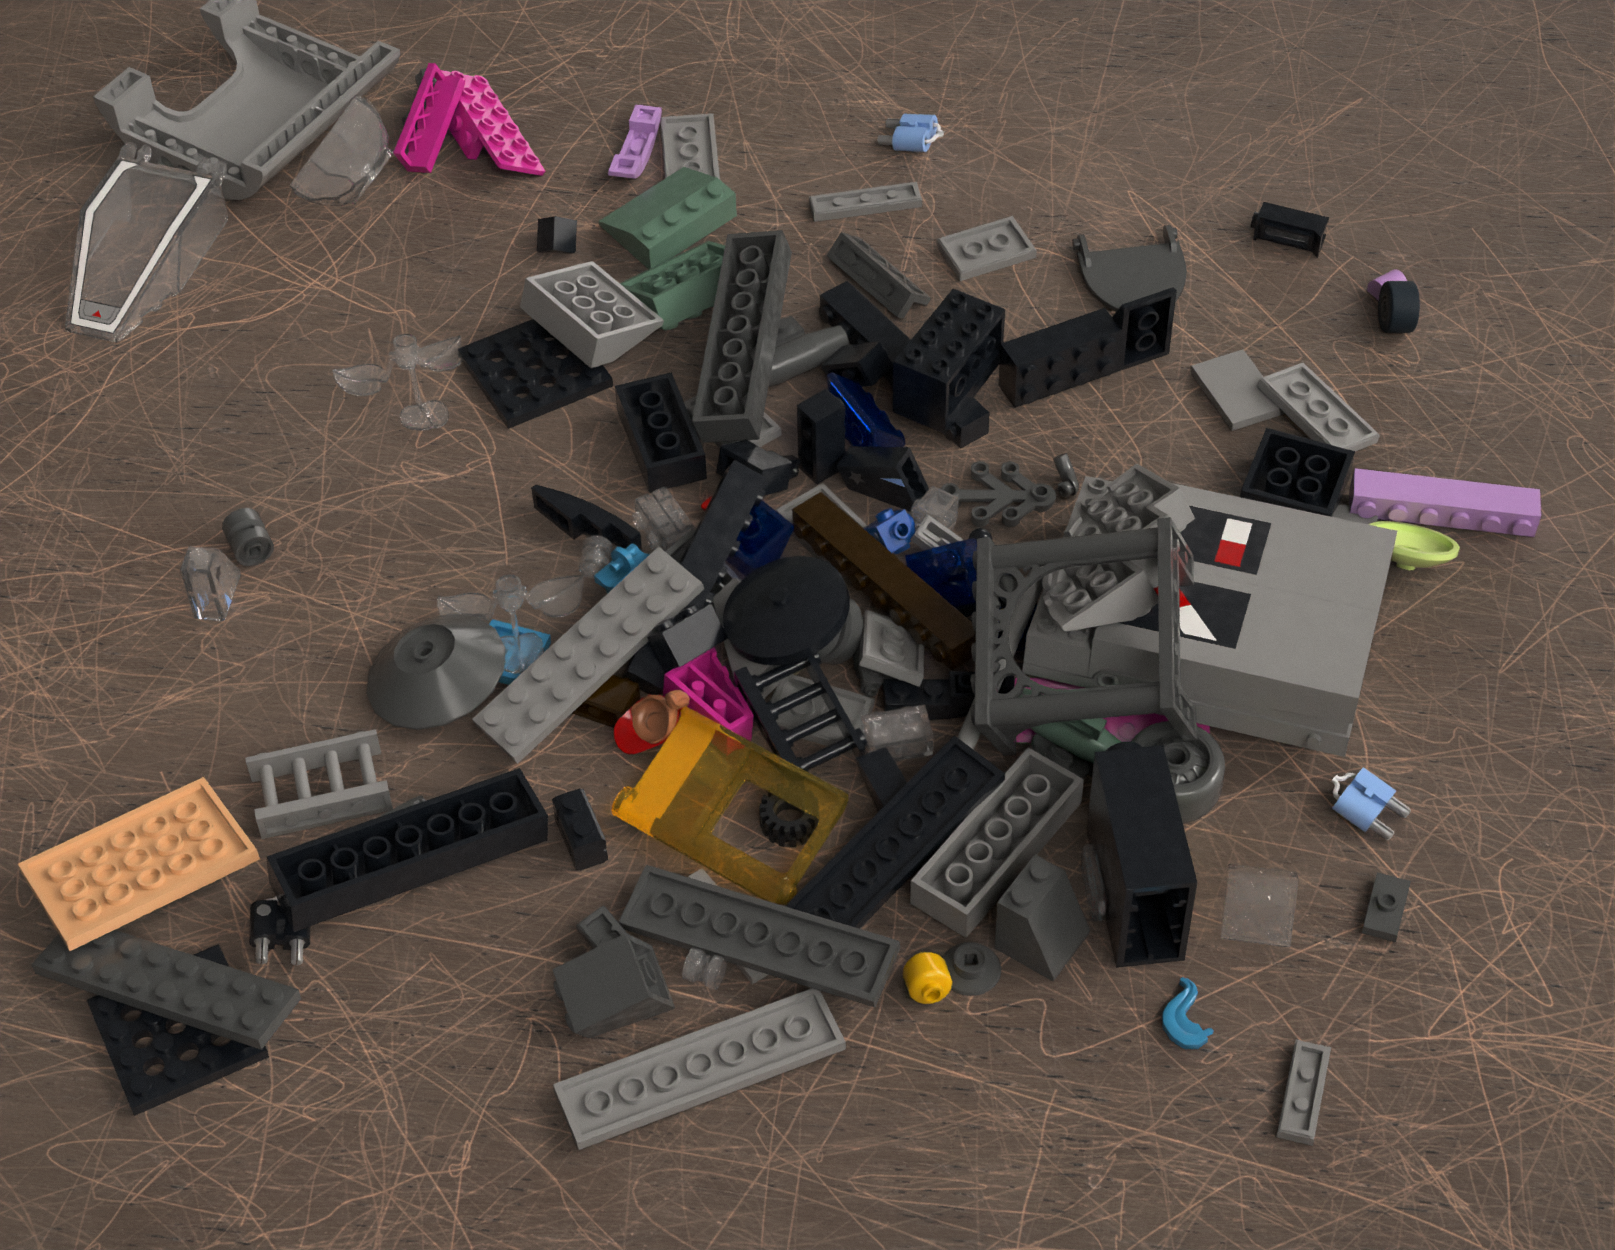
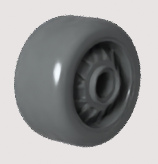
(1194, 766)

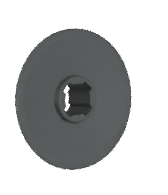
(976, 978)

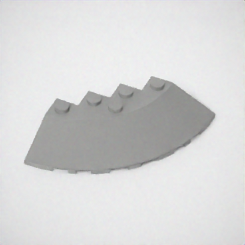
(1115, 590)

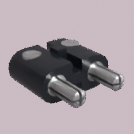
(271, 928)

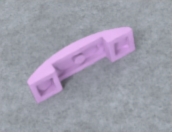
(638, 143)

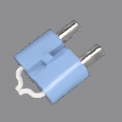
(912, 132)
(1365, 800)

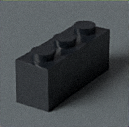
(821, 435)

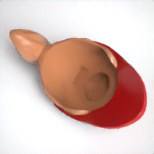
(649, 722)

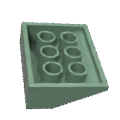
(671, 216)
(681, 284)

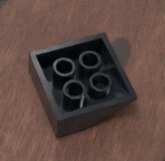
(1298, 473)

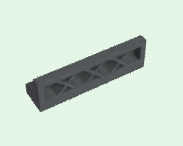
(876, 274)

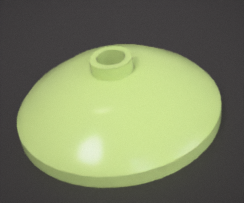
(1419, 545)

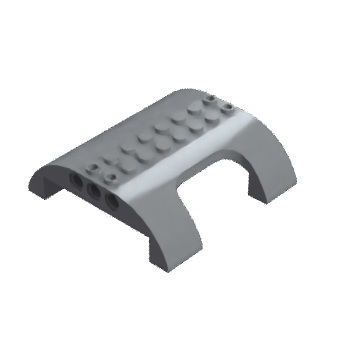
(263, 115)

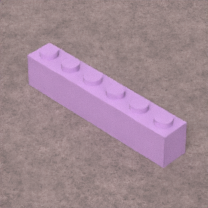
(1445, 502)

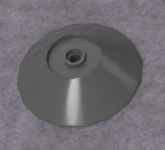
(436, 671)

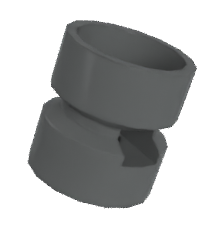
(247, 537)

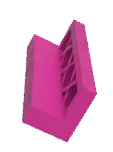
(431, 123)

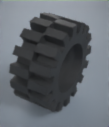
(784, 830)

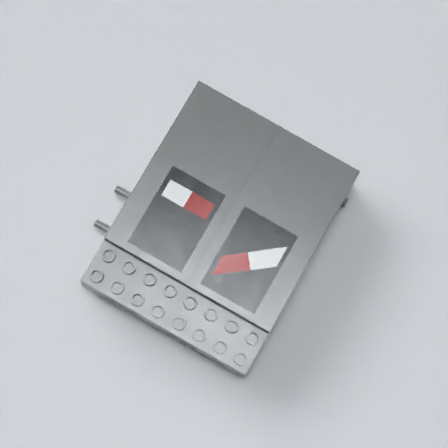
(1266, 631)

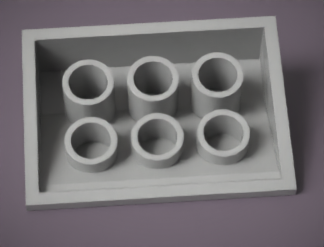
(588, 312)

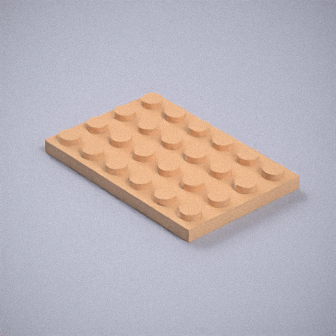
(137, 863)

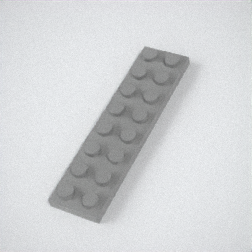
(587, 654)
(698, 1067)

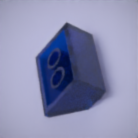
(863, 419)

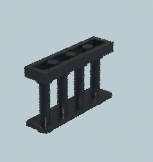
(767, 713)

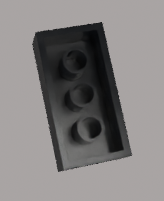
(1059, 357)
(660, 432)

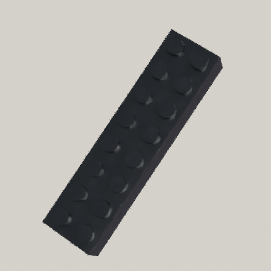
(406, 849)

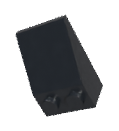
(1145, 328)

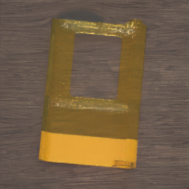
(695, 783)

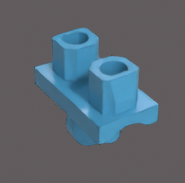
(622, 564)

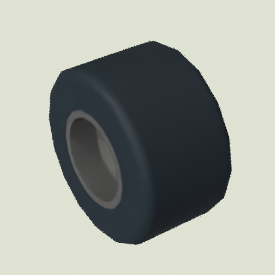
(1398, 306)

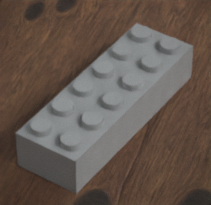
(996, 842)

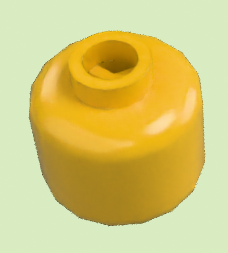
(927, 975)

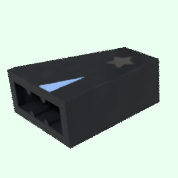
(884, 474)

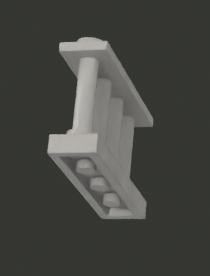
(325, 808)

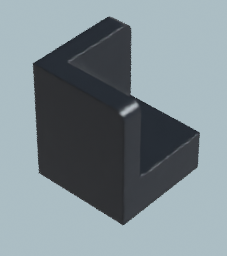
(556, 235)

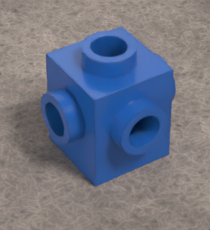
(893, 529)

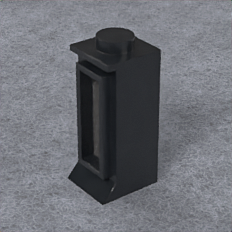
(1290, 227)

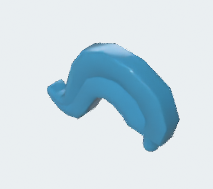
(1177, 1025)

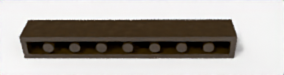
(885, 580)

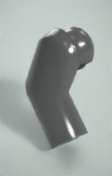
(1069, 483)

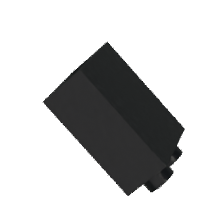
(1141, 854)

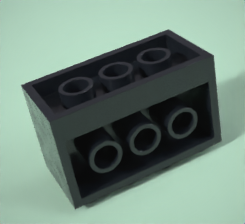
(948, 360)

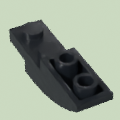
(941, 697)

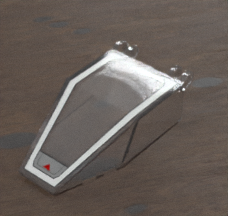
(140, 241)

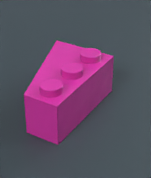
(712, 693)

